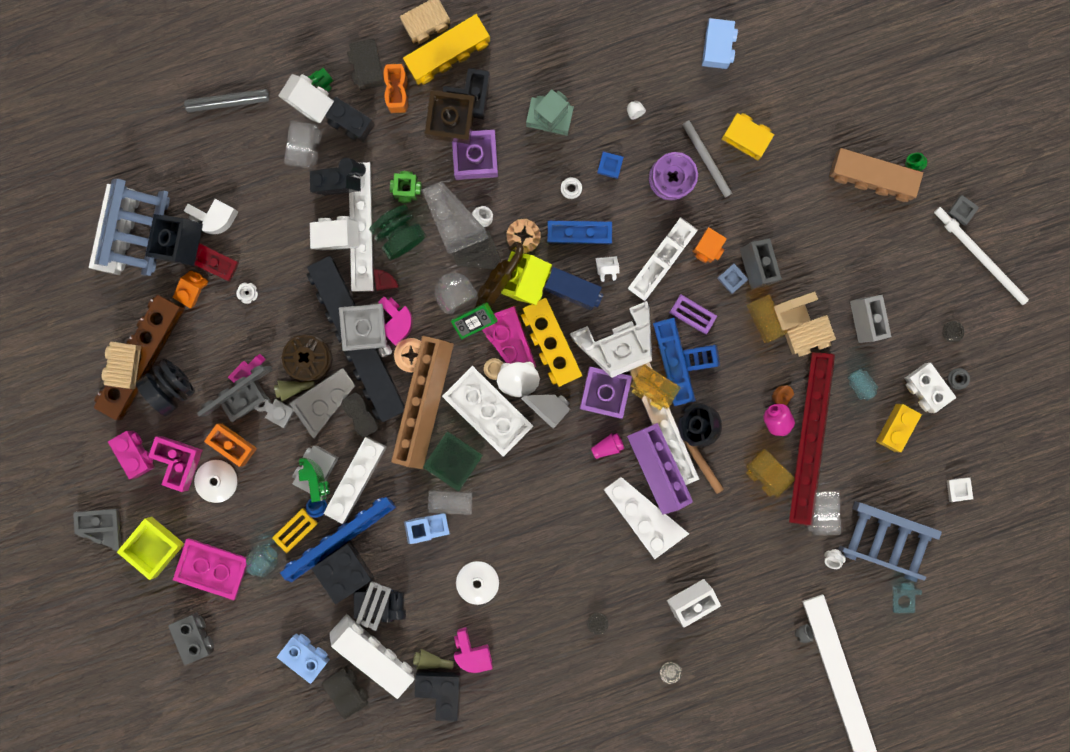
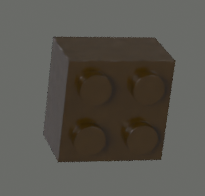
(450, 117)

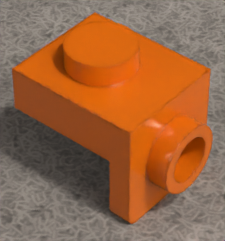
(189, 288)

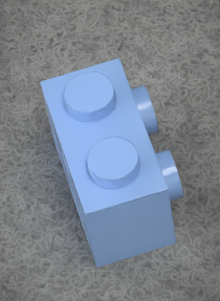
(303, 657)

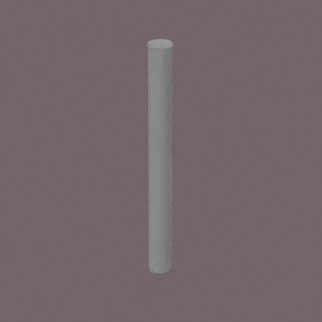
(707, 158)

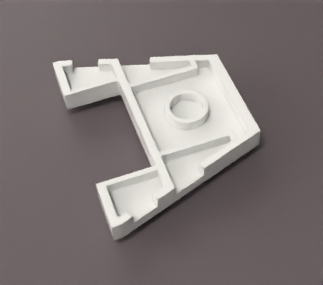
(621, 350)

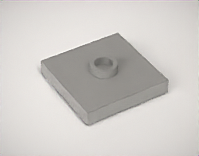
(362, 327)

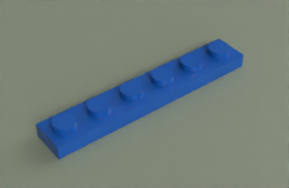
(332, 543)

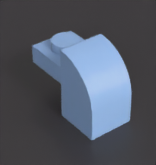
(425, 528)

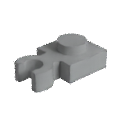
(277, 412)

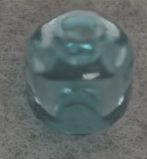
(261, 561)

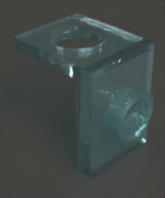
(905, 589)

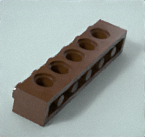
(160, 333)

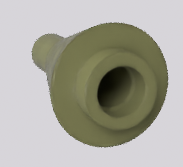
(287, 389)
(426, 660)

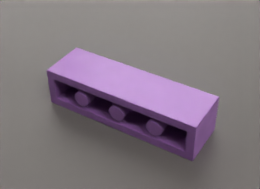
(660, 469)

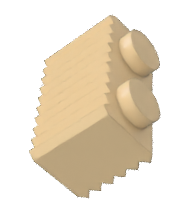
(425, 20)
(809, 335)
(121, 365)

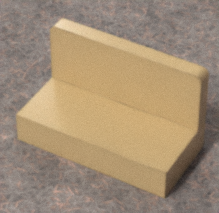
(794, 311)

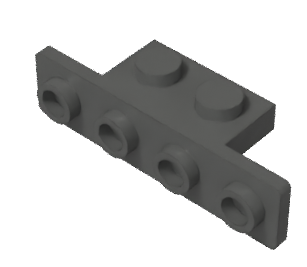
(241, 398)

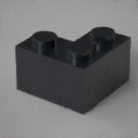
(476, 85)
(443, 687)

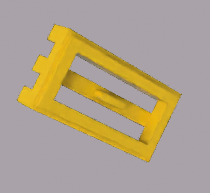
(307, 518)

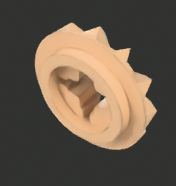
(531, 229)
(404, 348)

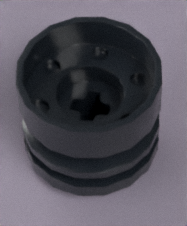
(161, 391)

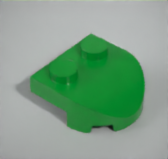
(313, 473)

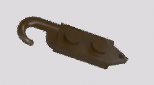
(499, 277)

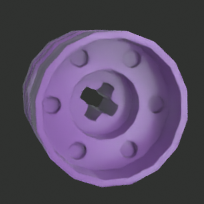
(685, 177)

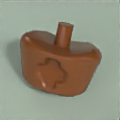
(782, 395)

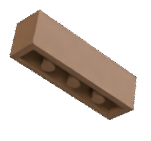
(876, 175)

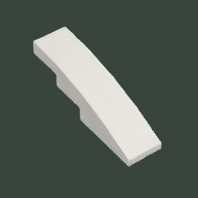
(662, 259)

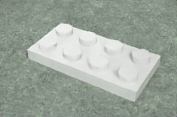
(487, 411)

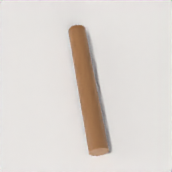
(704, 468)

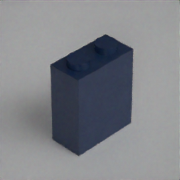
(573, 289)

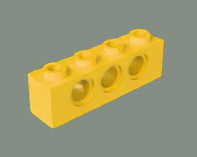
(543, 310)

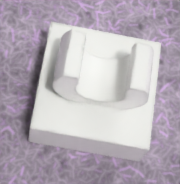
(607, 265)

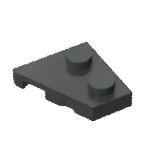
(99, 526)

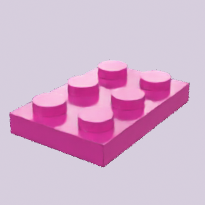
(210, 569)

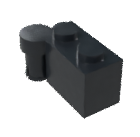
(338, 179)
(393, 610)

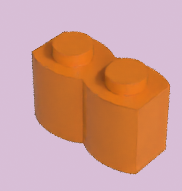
(395, 94)

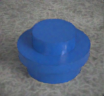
(316, 509)

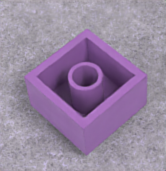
(476, 158)
(605, 393)

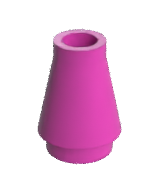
(610, 445)

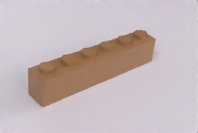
(422, 402)

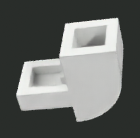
(216, 220)

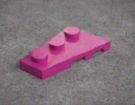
(509, 337)

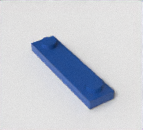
(674, 359)

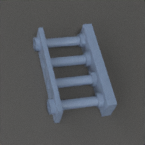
(109, 232)
(905, 527)

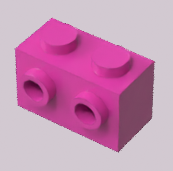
(131, 454)

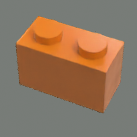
(230, 445)

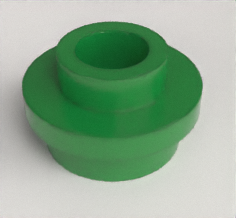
(916, 161)

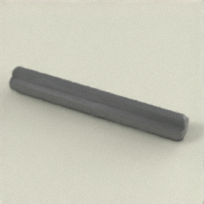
(226, 100)

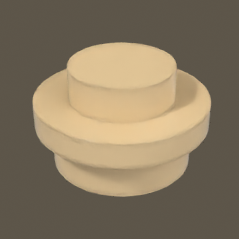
(492, 368)

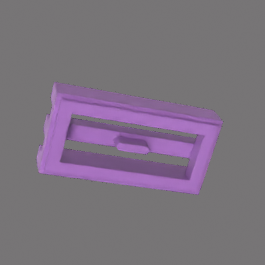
(677, 305)

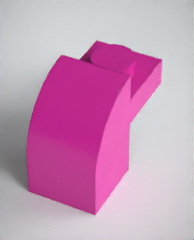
(401, 323)
(471, 659)

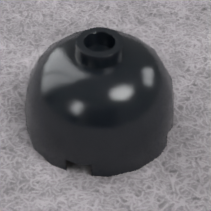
(700, 425)

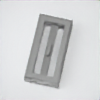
(367, 623)

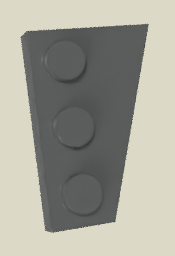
(322, 400)

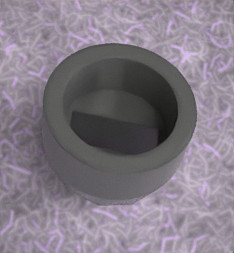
(804, 634)

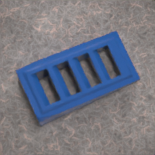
(714, 353)

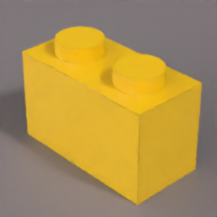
(748, 136)
(898, 427)

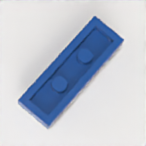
(579, 232)

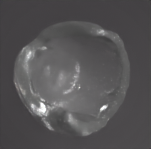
(452, 291)

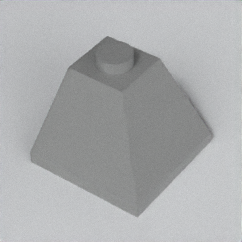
(548, 407)

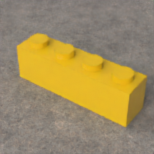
(447, 49)

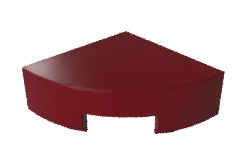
(384, 280)

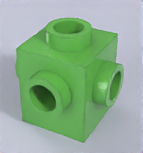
(403, 179)

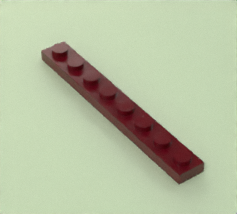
(812, 439)

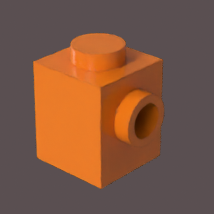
(709, 246)

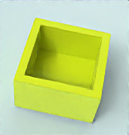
(150, 548)

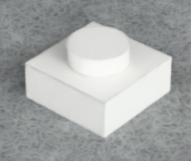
(959, 489)

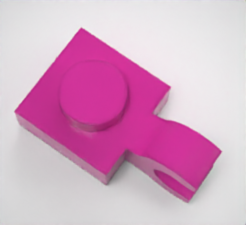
(244, 369)

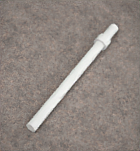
(952, 225)

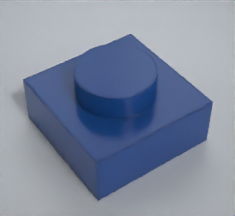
(610, 165)

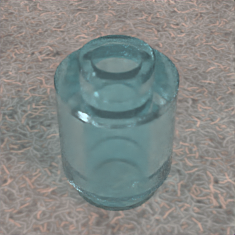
(862, 384)

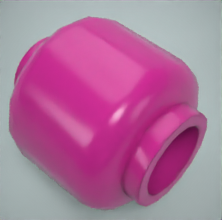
(779, 420)

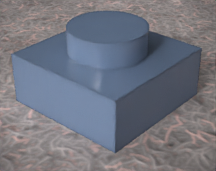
(732, 278)

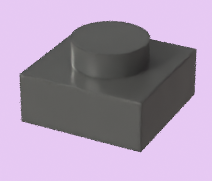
(963, 210)

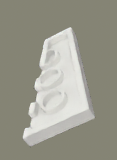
(654, 530)

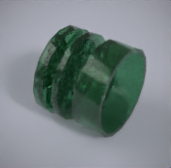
(395, 228)

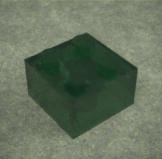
(453, 461)

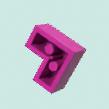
(181, 462)

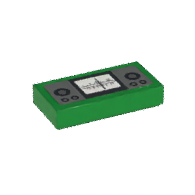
(474, 320)

